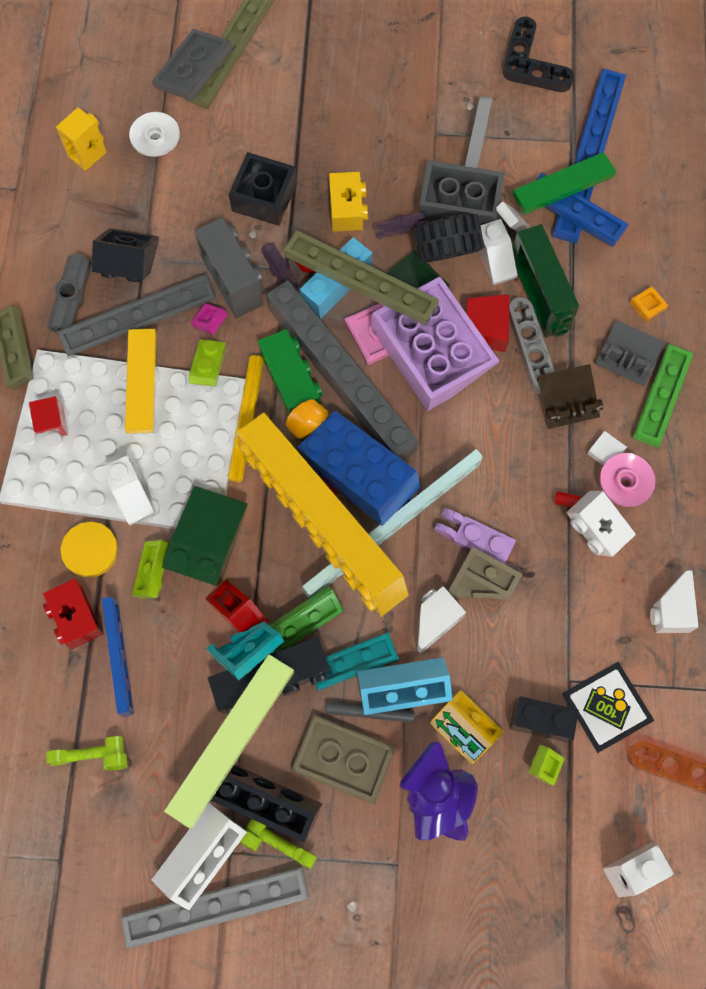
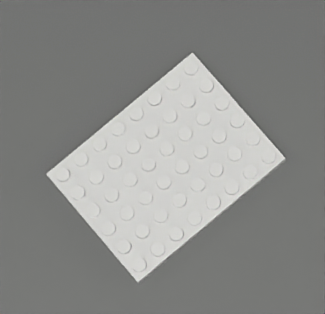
(64, 473)

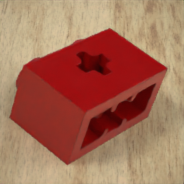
(84, 624)

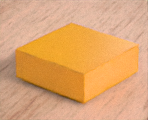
(648, 304)

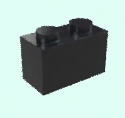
(544, 719)

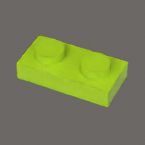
(207, 363)
(150, 570)

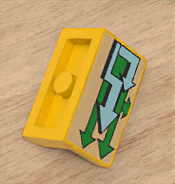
(466, 727)

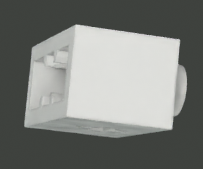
(600, 524)

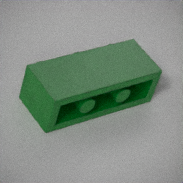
(288, 370)

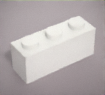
(198, 857)

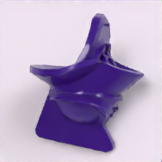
(439, 796)

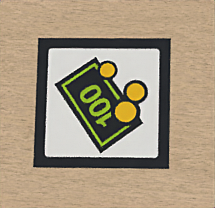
(608, 707)

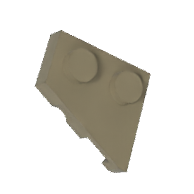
(484, 578)

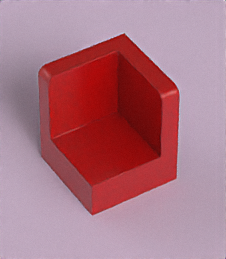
(48, 415)

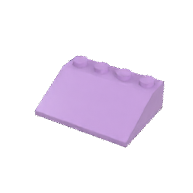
(435, 357)

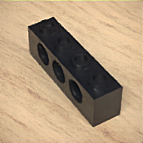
(268, 803)

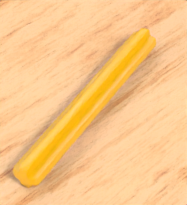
(246, 415)

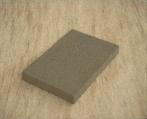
(343, 759)

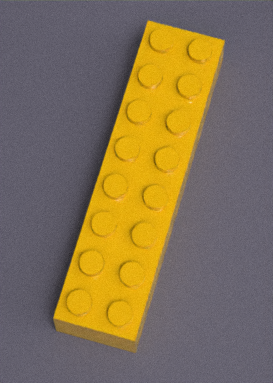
(323, 516)

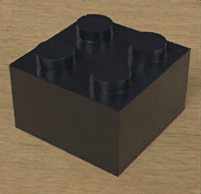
(263, 188)

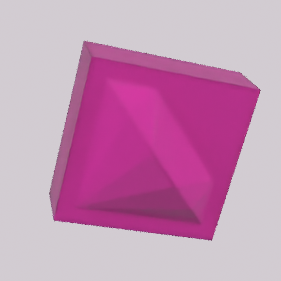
(209, 318)

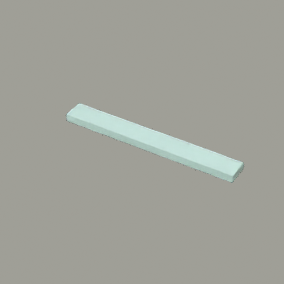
(402, 517)

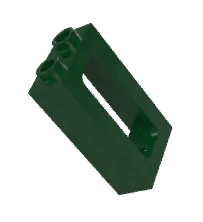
(544, 281)

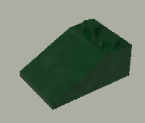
(205, 536)

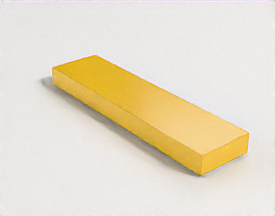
(141, 381)

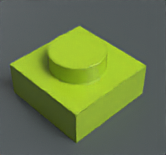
(546, 765)

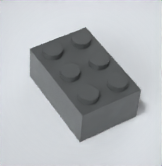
(460, 190)
(230, 267)

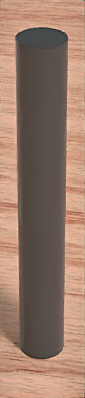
(357, 711)

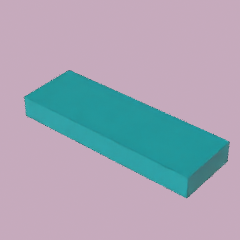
(362, 656)

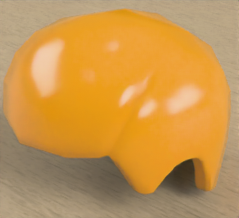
(306, 418)

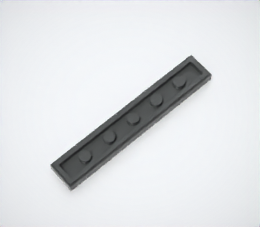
(136, 315)

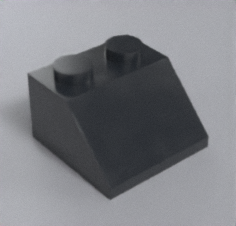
(124, 254)

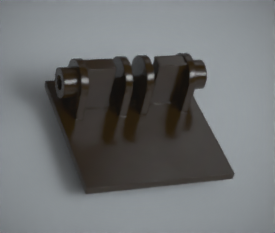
(569, 396)

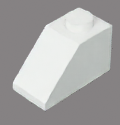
(497, 253)
(128, 490)
(676, 607)
(437, 617)

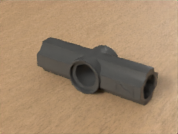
(72, 280)

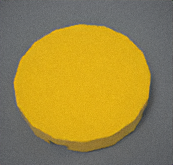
(89, 549)

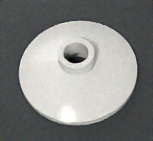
(153, 126)

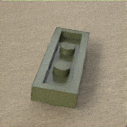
(14, 349)

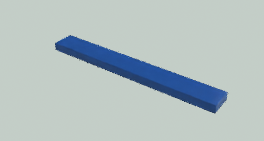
(594, 138)

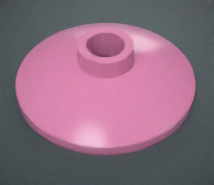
(635, 471)

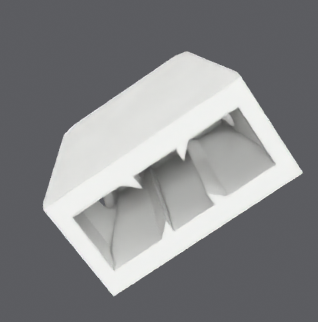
(639, 869)

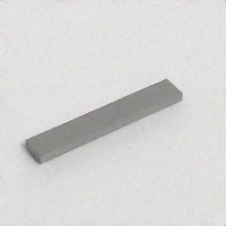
(215, 908)

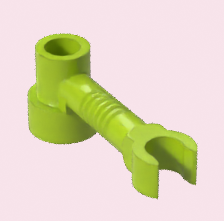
(111, 752)
(257, 833)

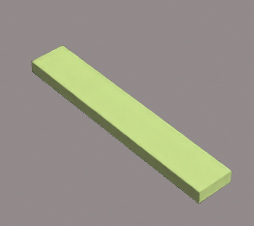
(229, 742)

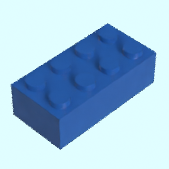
(359, 467)

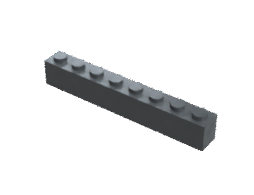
(341, 371)

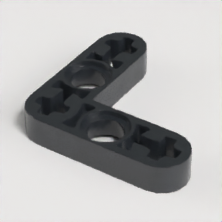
(522, 61)

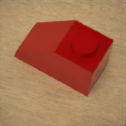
(235, 607)

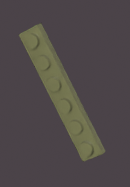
(361, 277)

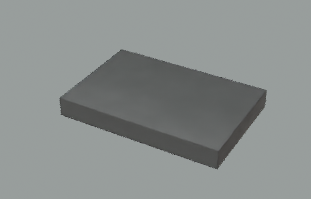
(192, 64)

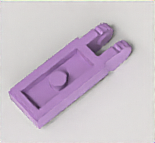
(476, 535)

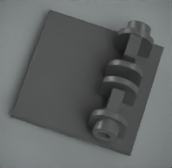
(630, 353)

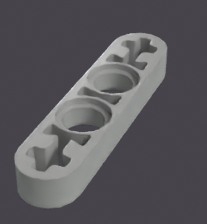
(478, 131)
(528, 346)

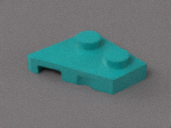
(246, 649)

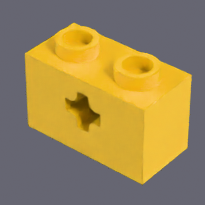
(81, 138)
(346, 201)

